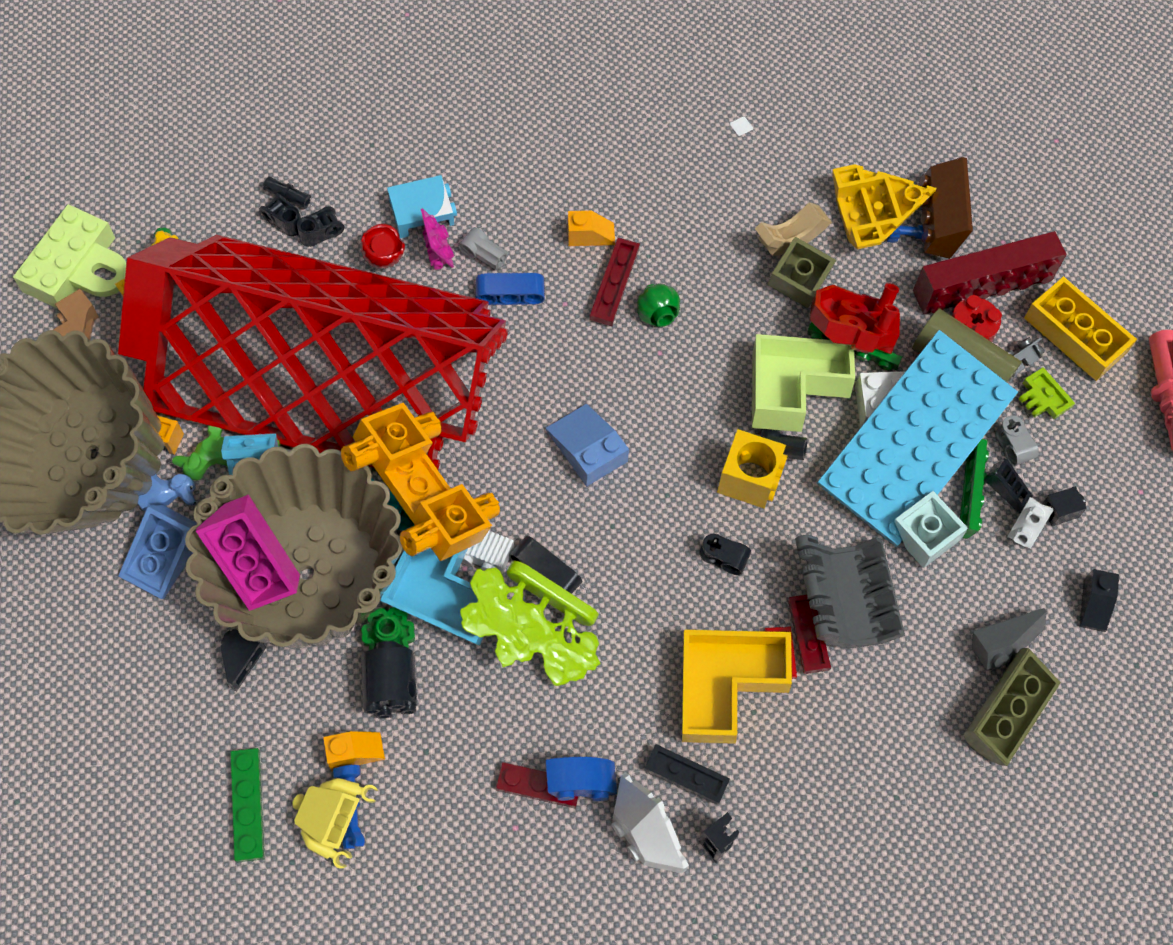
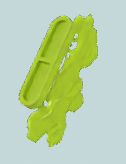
(522, 625)

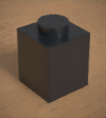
(1066, 505)

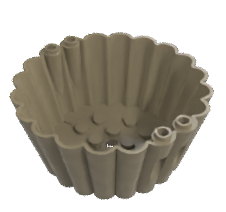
(54, 409)
(324, 522)

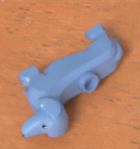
(166, 491)

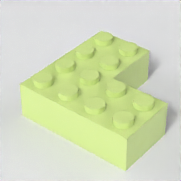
(791, 369)

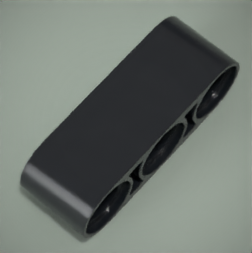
(544, 562)

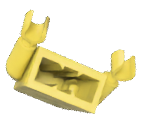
(326, 814)

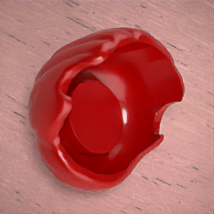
(382, 246)

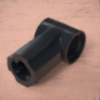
(795, 446)

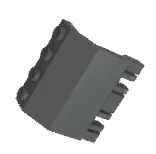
(850, 593)

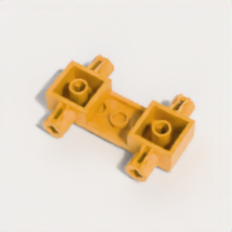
(398, 448)

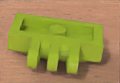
(1045, 395)

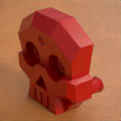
(857, 319)

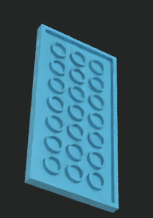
(917, 435)

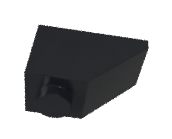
(1098, 599)
(239, 657)

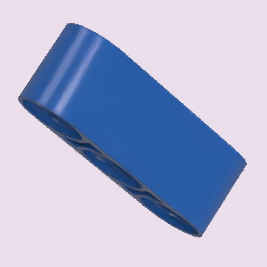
(510, 288)

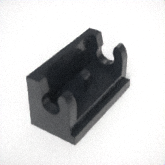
(716, 840)

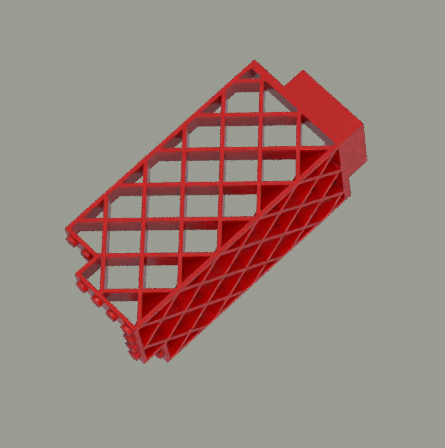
(323, 298)

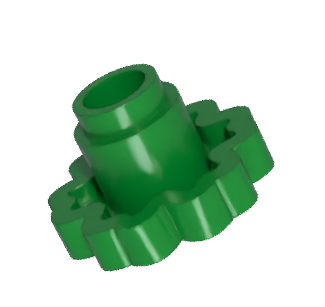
(388, 627)

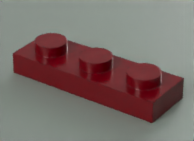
(811, 650)
(528, 784)

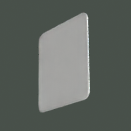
(741, 126)

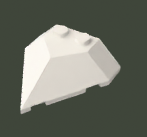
(646, 827)

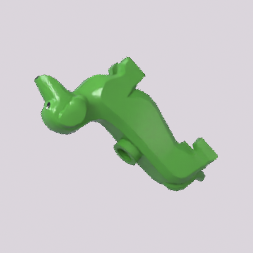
(206, 454)

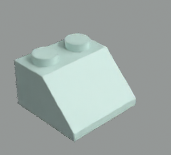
(929, 529)

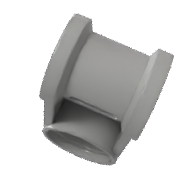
(1016, 443)

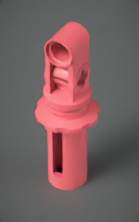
(1162, 354)

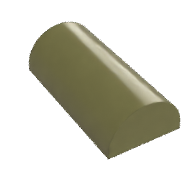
(982, 349)
(1012, 708)

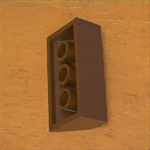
(948, 210)

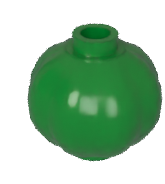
(658, 305)

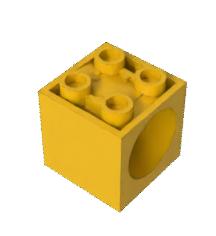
(757, 450)

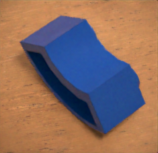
(581, 777)

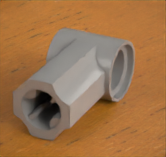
(478, 245)

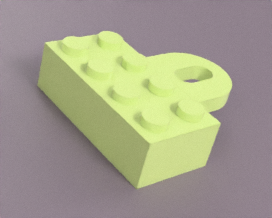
(69, 257)

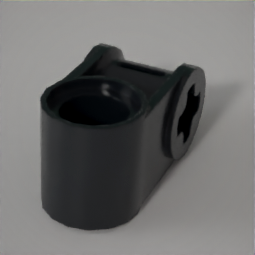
(281, 214)
(320, 227)
(727, 554)

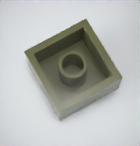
(801, 272)

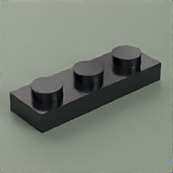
(687, 774)

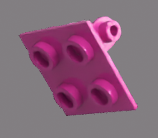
(436, 242)

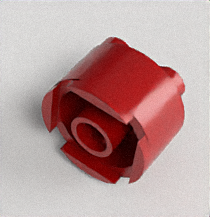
(979, 316)

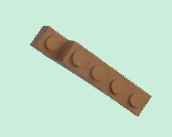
(76, 314)

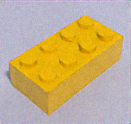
(1080, 328)

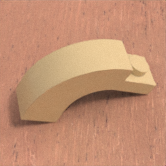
(804, 225)

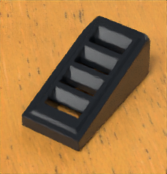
(1004, 480)

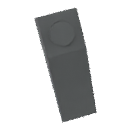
(1000, 642)

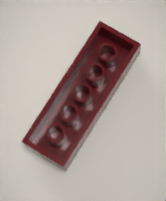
(989, 272)

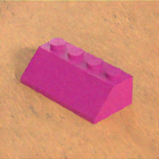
(249, 553)

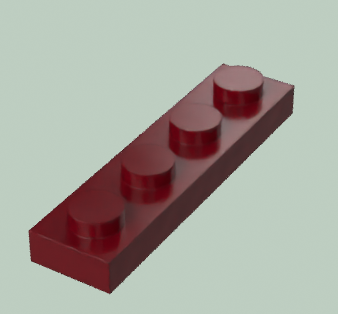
(614, 282)

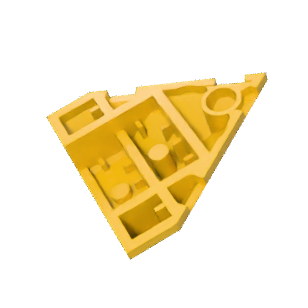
(874, 203)

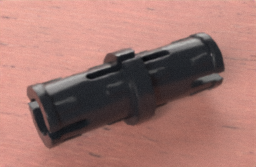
(287, 191)

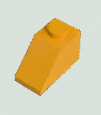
(589, 229)
(353, 748)

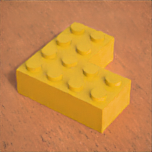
(720, 666)

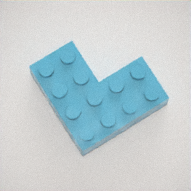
(432, 591)

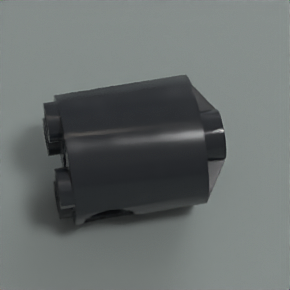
(388, 680)

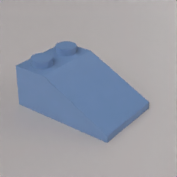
(589, 444)
(158, 551)

